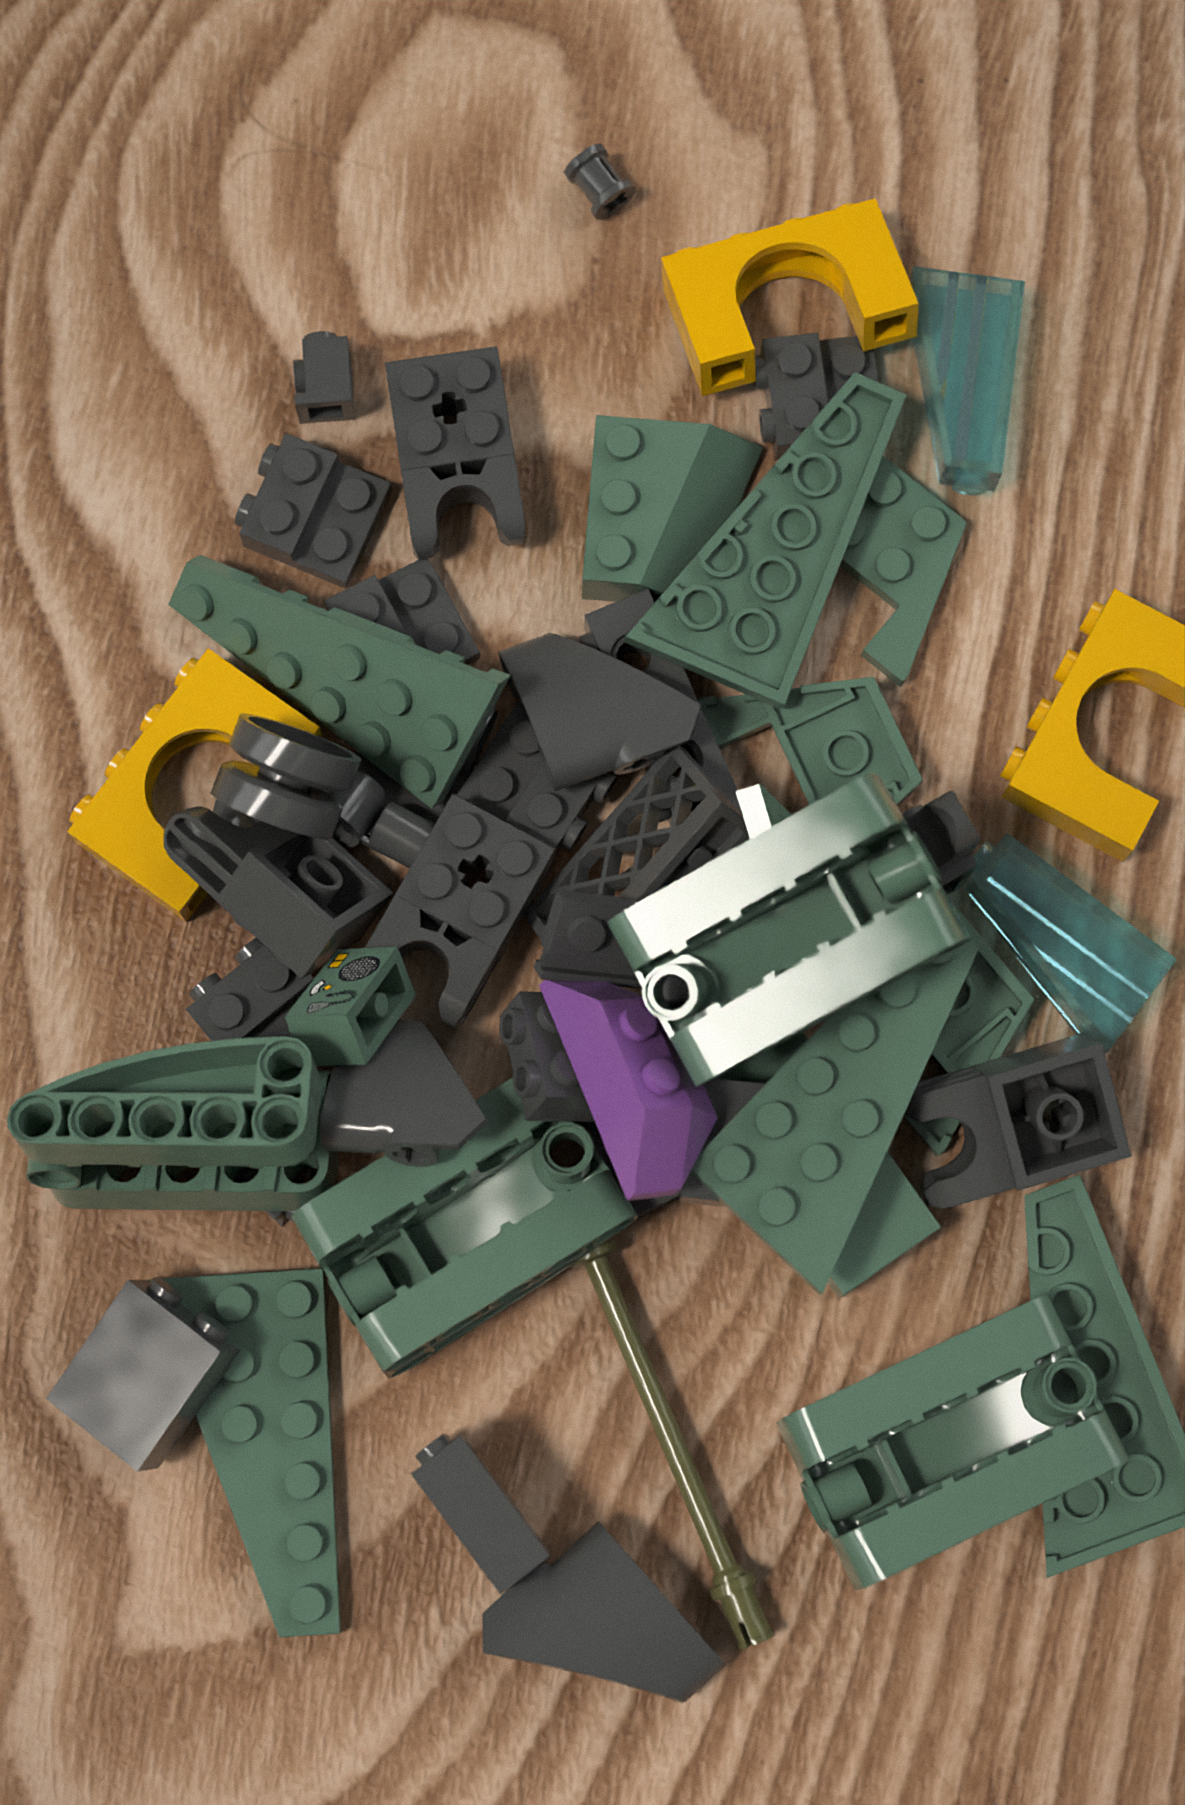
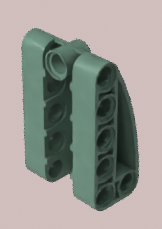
(790, 928)
(179, 1109)
(458, 1241)
(949, 1443)

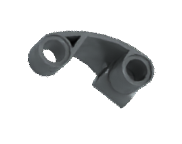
(594, 709)
(388, 815)
(400, 1101)
(600, 1620)

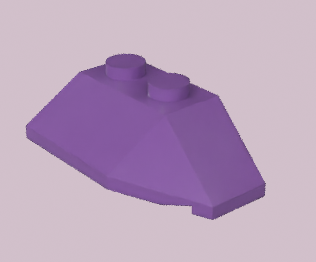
(633, 1084)

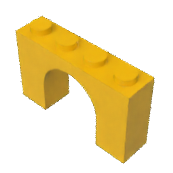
(840, 248)
(1054, 773)
(120, 818)

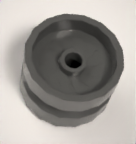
(285, 776)

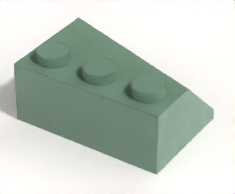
(657, 500)

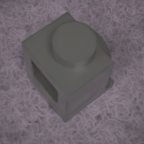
(324, 379)

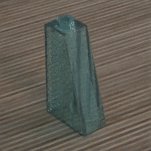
(967, 371)
(1068, 941)

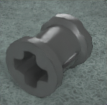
(599, 181)

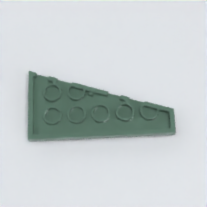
(764, 576)
(361, 680)
(821, 1126)
(1083, 1282)
(274, 1437)

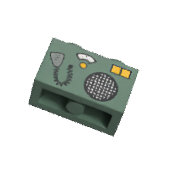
(351, 1005)

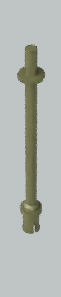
(731, 1581)

